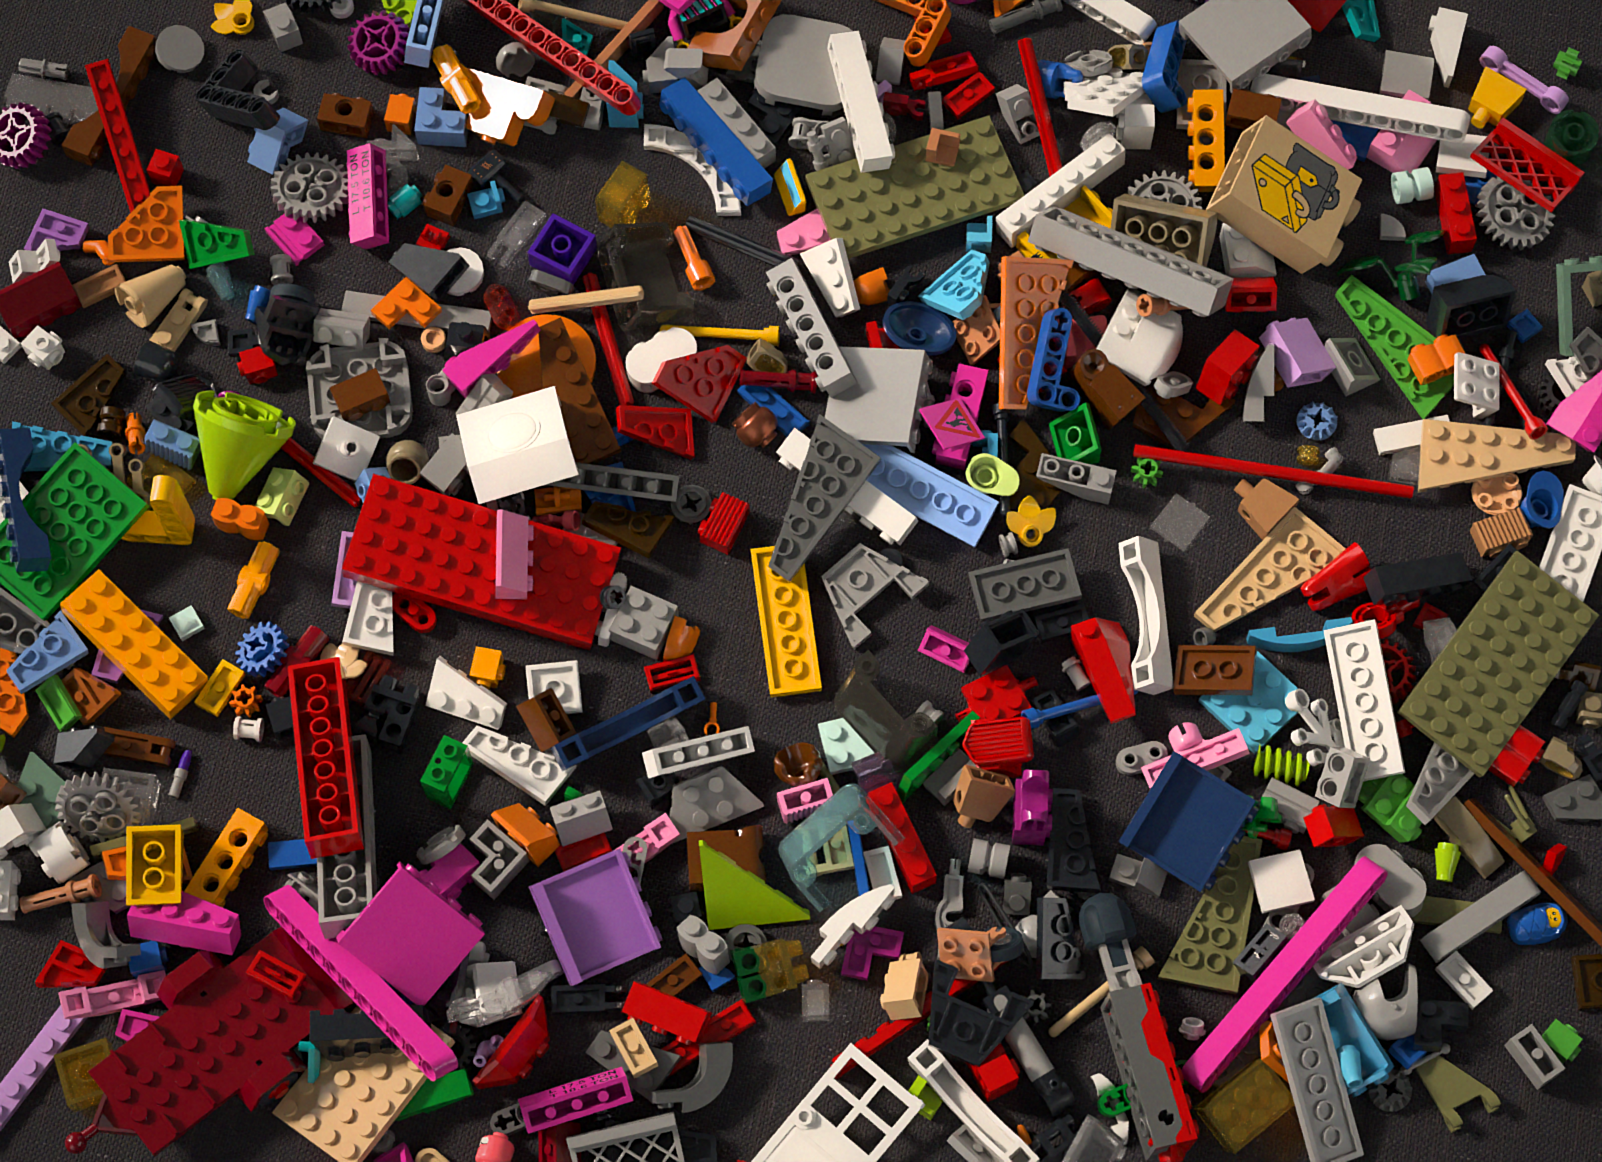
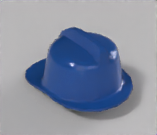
(1543, 500)

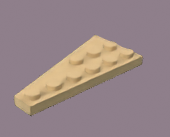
(1475, 452)
(1274, 568)

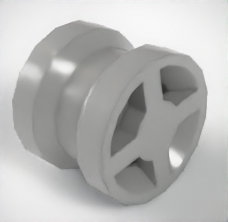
(935, 715)

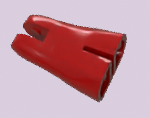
(1338, 579)

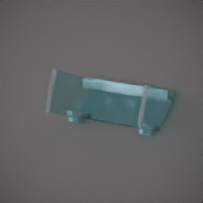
(847, 806)

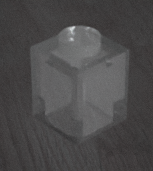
(815, 1001)

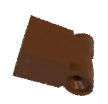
(1104, 387)
(741, 846)

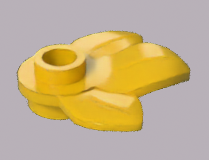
(230, 17)
(1031, 517)

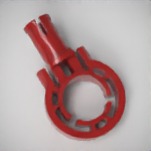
(1388, 615)

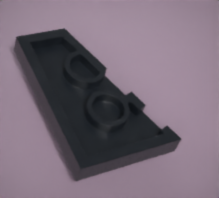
(1055, 943)

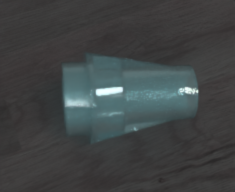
(220, 279)

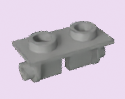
(304, 885)

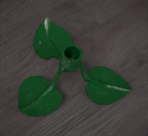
(1407, 281)

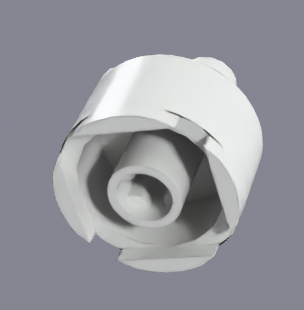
(60, 852)

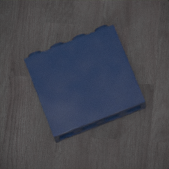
(1189, 822)

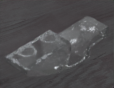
(508, 998)

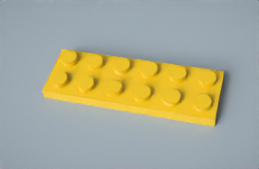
(785, 628)

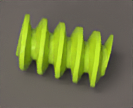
(1281, 765)

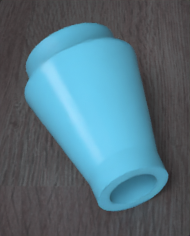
(1350, 1065)

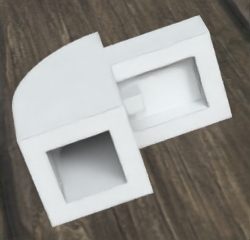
(29, 262)

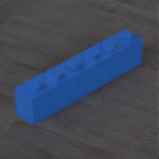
(715, 141)

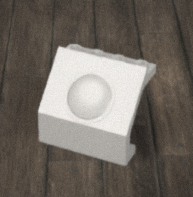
(516, 445)

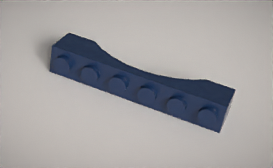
(29, 543)
(628, 723)

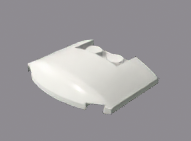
(1141, 344)

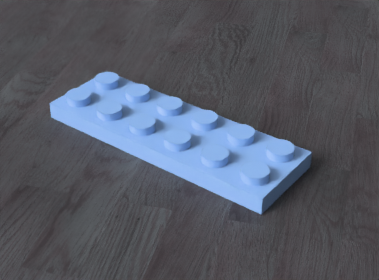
(932, 494)

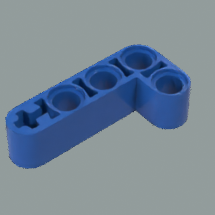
(1162, 69)
(1055, 360)

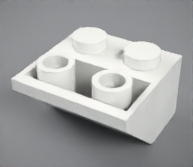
(486, 978)

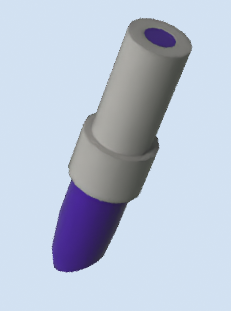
(180, 774)

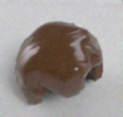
(798, 764)

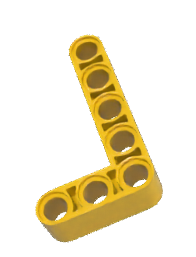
(170, 521)

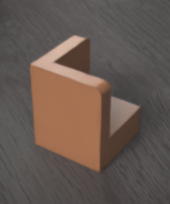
(943, 147)

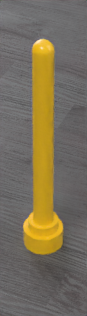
(769, 334)

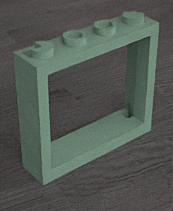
(1564, 272)

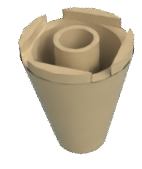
(150, 293)

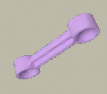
(1551, 97)

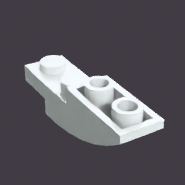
(857, 914)

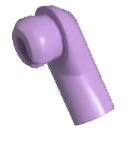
(486, 1050)

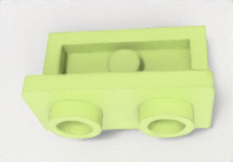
(282, 494)

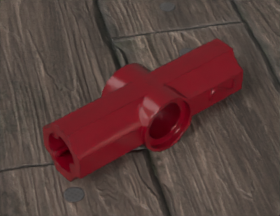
(304, 651)

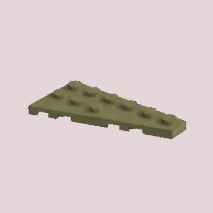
(1217, 927)

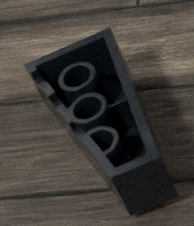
(353, 1034)

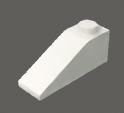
(1446, 40)

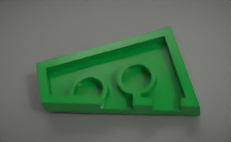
(214, 243)

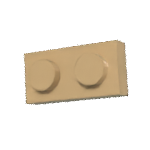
(633, 1048)

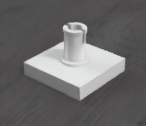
(346, 449)

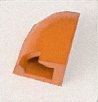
(872, 287)
(680, 639)

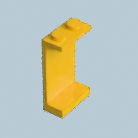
(1086, 206)

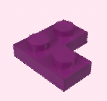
(861, 947)

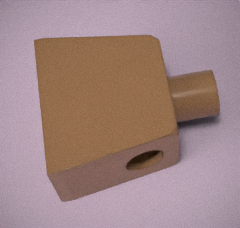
(1264, 505)
(981, 795)

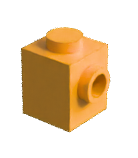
(487, 667)

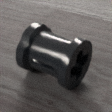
(58, 131)

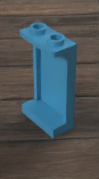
(1350, 1028)

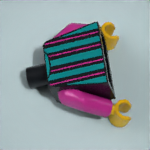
(701, 17)

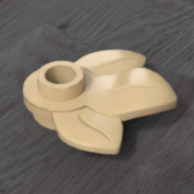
(348, 656)

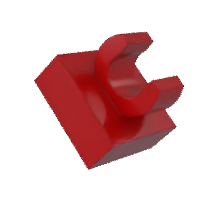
(433, 238)

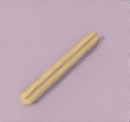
(586, 299)

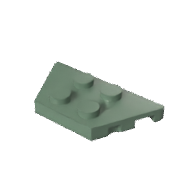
(42, 789)

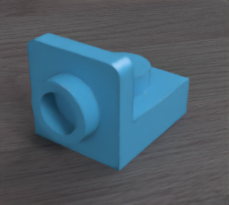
(486, 201)
(989, 443)

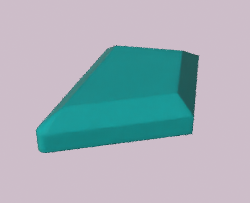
(576, 37)
(314, 1059)

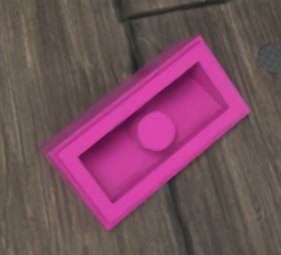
(945, 648)

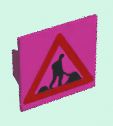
(952, 424)

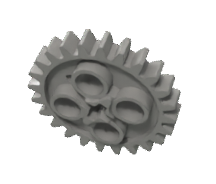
(300, 181)
(1174, 190)
(1514, 212)
(98, 806)

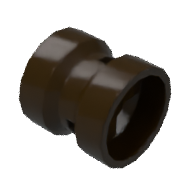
(111, 422)

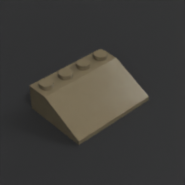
(1166, 225)

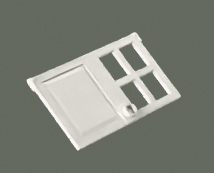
(812, 1138)

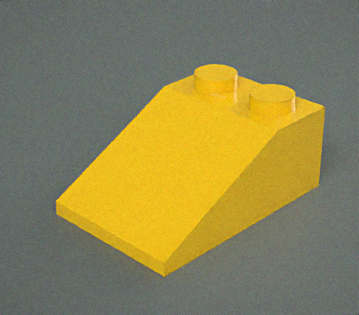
(154, 864)

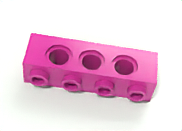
(965, 379)

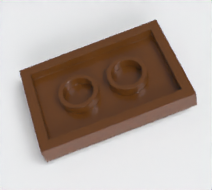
(1214, 670)

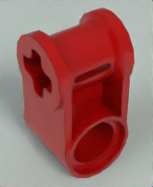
(1092, 296)

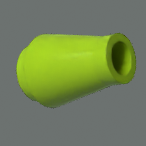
(1446, 859)

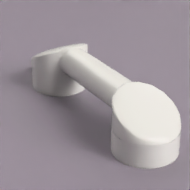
(1104, 1085)

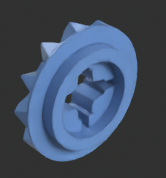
(1306, 424)

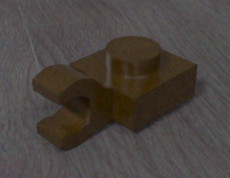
(1582, 672)

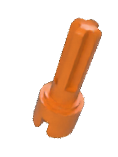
(698, 270)

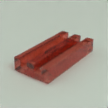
(386, 663)

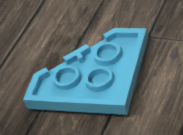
(960, 287)

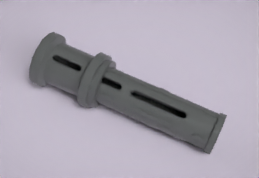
(1036, 9)

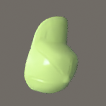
(992, 475)

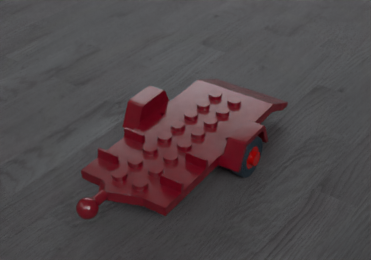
(210, 1045)

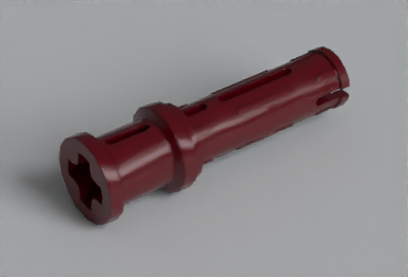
(791, 380)

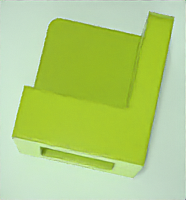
(929, 1097)

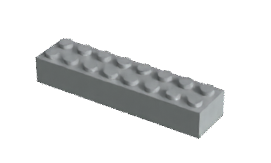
(1130, 261)
(349, 878)

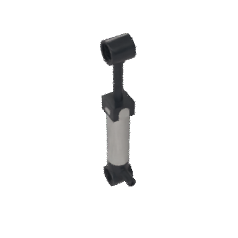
(1052, 1090)

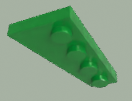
(934, 758)

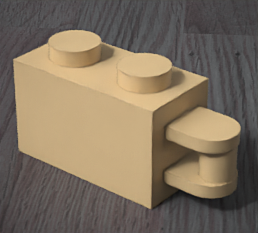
(905, 987)

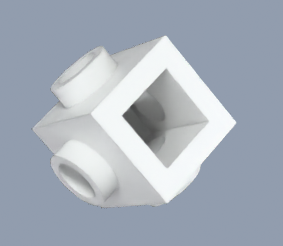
(43, 348)

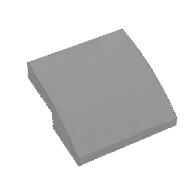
(1405, 73)

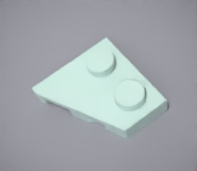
(841, 745)

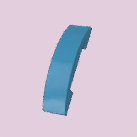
(1267, 638)

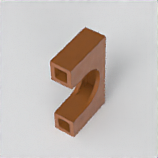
(735, 46)

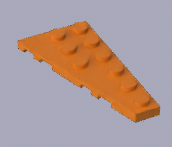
(1027, 293)

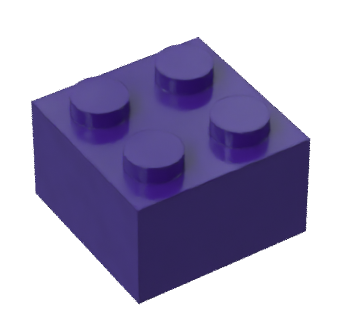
(562, 249)

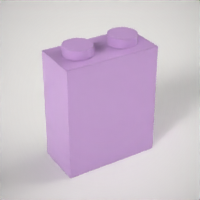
(1298, 352)

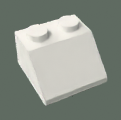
(1243, 256)

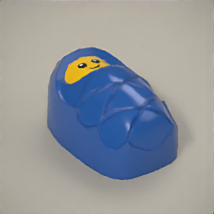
(1537, 923)

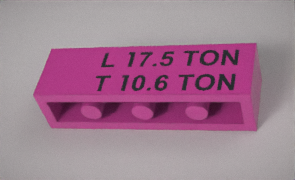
(367, 196)
(575, 1100)

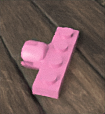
(1204, 753)

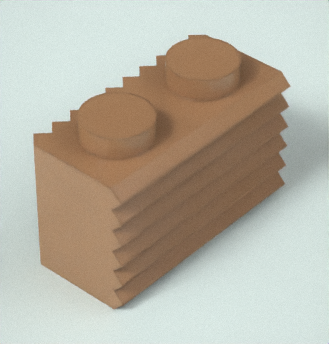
(1499, 531)

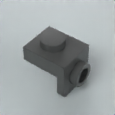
(1017, 894)

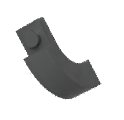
(97, 937)
(710, 1079)

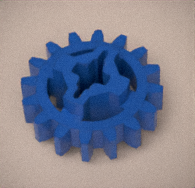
(262, 649)

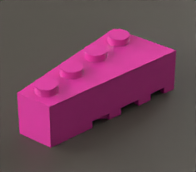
(452, 871)
(187, 924)

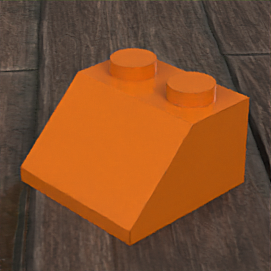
(527, 831)

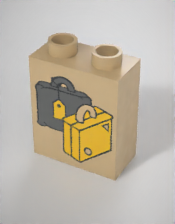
(1286, 196)

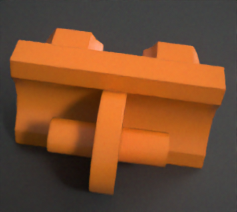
(557, 500)

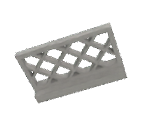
(626, 1132)

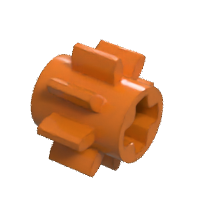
(239, 700)

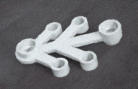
(1323, 730)

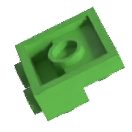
(1389, 808)

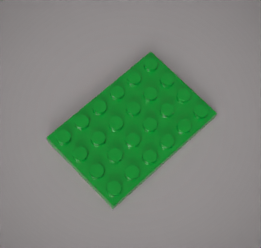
(84, 518)

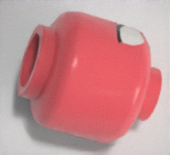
(495, 1148)

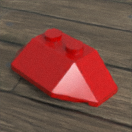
(518, 1050)

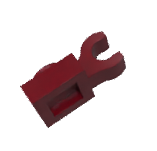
(900, 104)

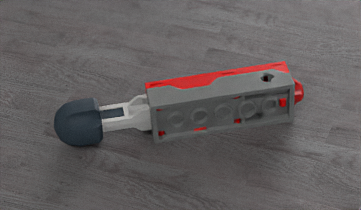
(1139, 1035)

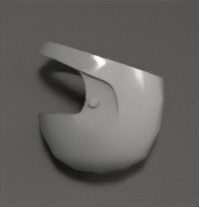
(1390, 1017)

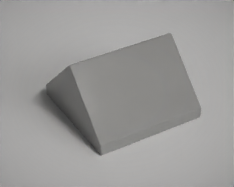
(1352, 366)

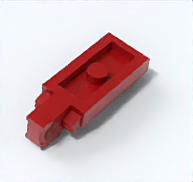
(944, 71)

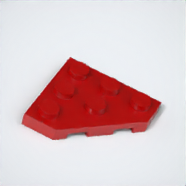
(701, 379)

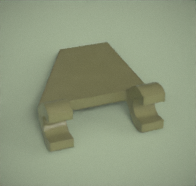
(1452, 1088)

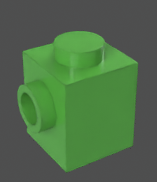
(1562, 1040)

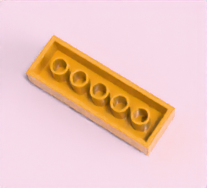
(134, 644)

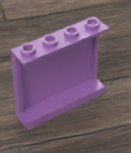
(596, 916)

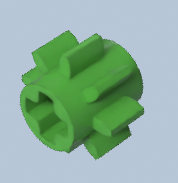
(1567, 63)
(1153, 472)

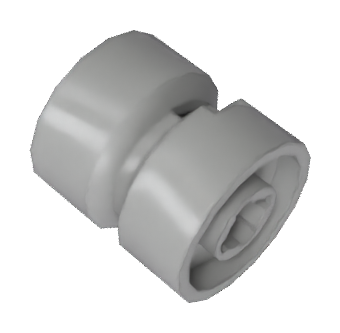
(988, 858)

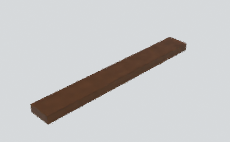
(1535, 869)

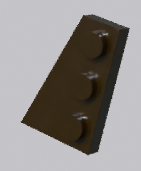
(85, 397)
(629, 528)

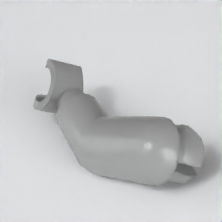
(1335, 459)

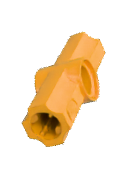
(456, 79)
(253, 580)

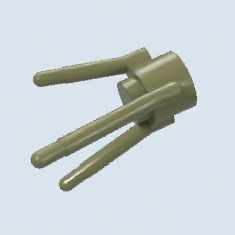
(1523, 826)

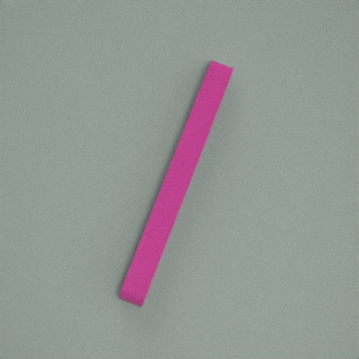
(1283, 974)
(362, 985)

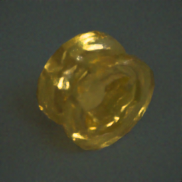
(1308, 455)

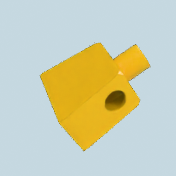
(1494, 98)

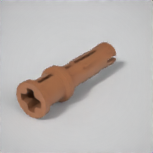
(1148, 305)
(74, 893)

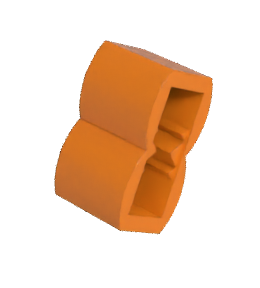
(1434, 360)
(243, 519)

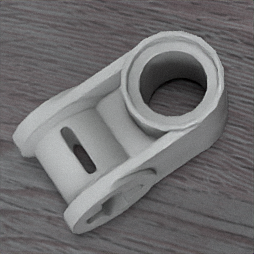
(595, 111)
(800, 132)

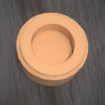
(433, 339)

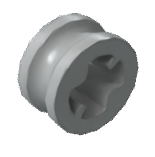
(1008, 544)

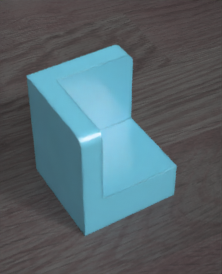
(979, 236)

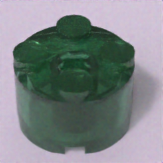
(1573, 136)

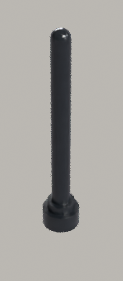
(1001, 418)

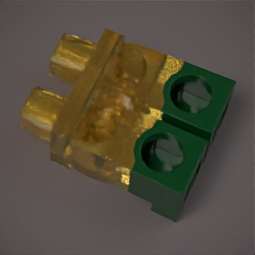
(777, 972)

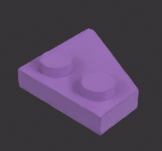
(66, 231)

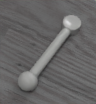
(1445, 1050)

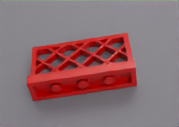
(1533, 156)

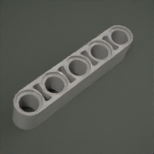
(1480, 916)

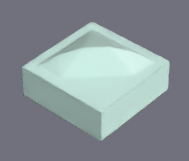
(186, 623)

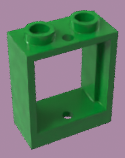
(444, 780)

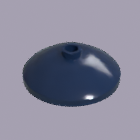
(919, 327)

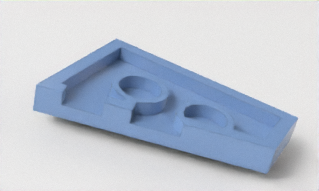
(50, 653)

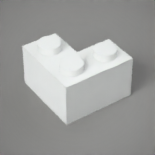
(1136, 124)
(18, 826)

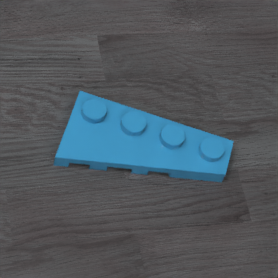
(51, 445)

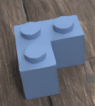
(437, 125)
(273, 145)

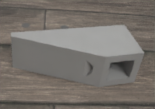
(1077, 478)

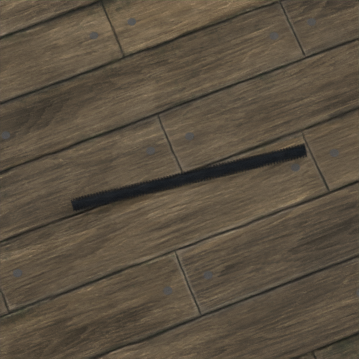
(1095, 337)

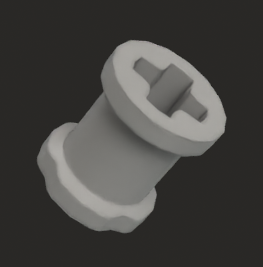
(281, 269)

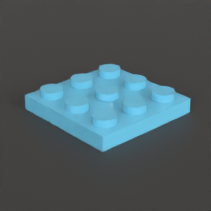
(1259, 714)

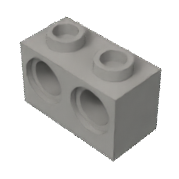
(1344, 778)

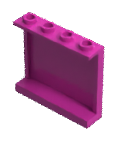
(412, 935)

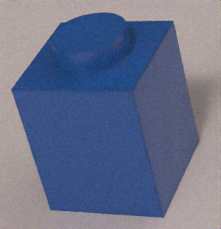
(152, 959)

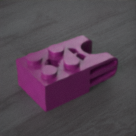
(1031, 807)

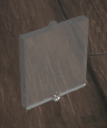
(1180, 522)

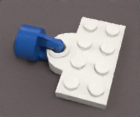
(1091, 94)

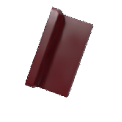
(553, 1142)

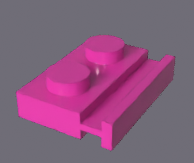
(294, 237)

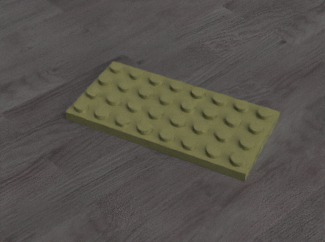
(915, 194)
(1498, 664)

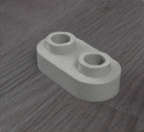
(1172, 384)
(1141, 757)

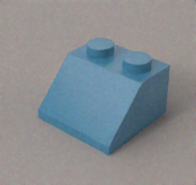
(615, 117)

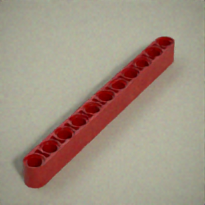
(559, 53)

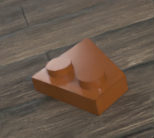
(89, 694)

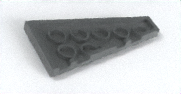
(825, 486)

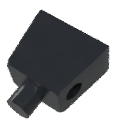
(464, 337)

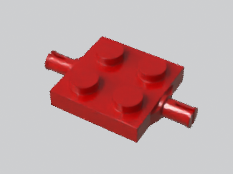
(997, 695)

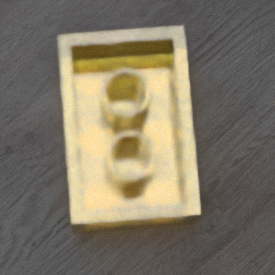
(1245, 1105)

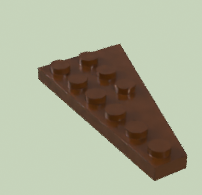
(582, 413)

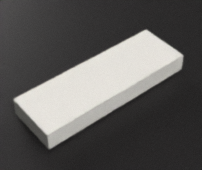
(1401, 436)

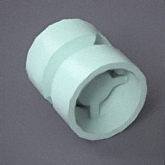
(1414, 185)

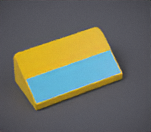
(790, 188)

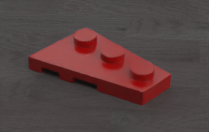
(659, 427)

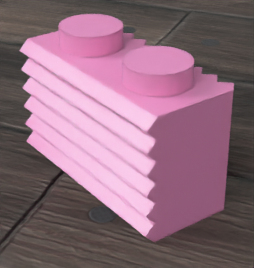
(803, 800)

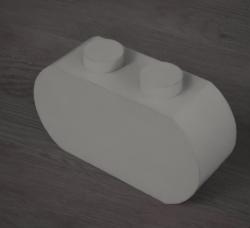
(1402, 885)

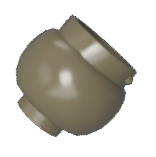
(406, 461)

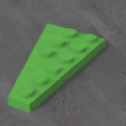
(1392, 338)

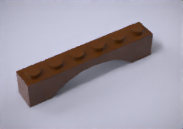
(87, 138)

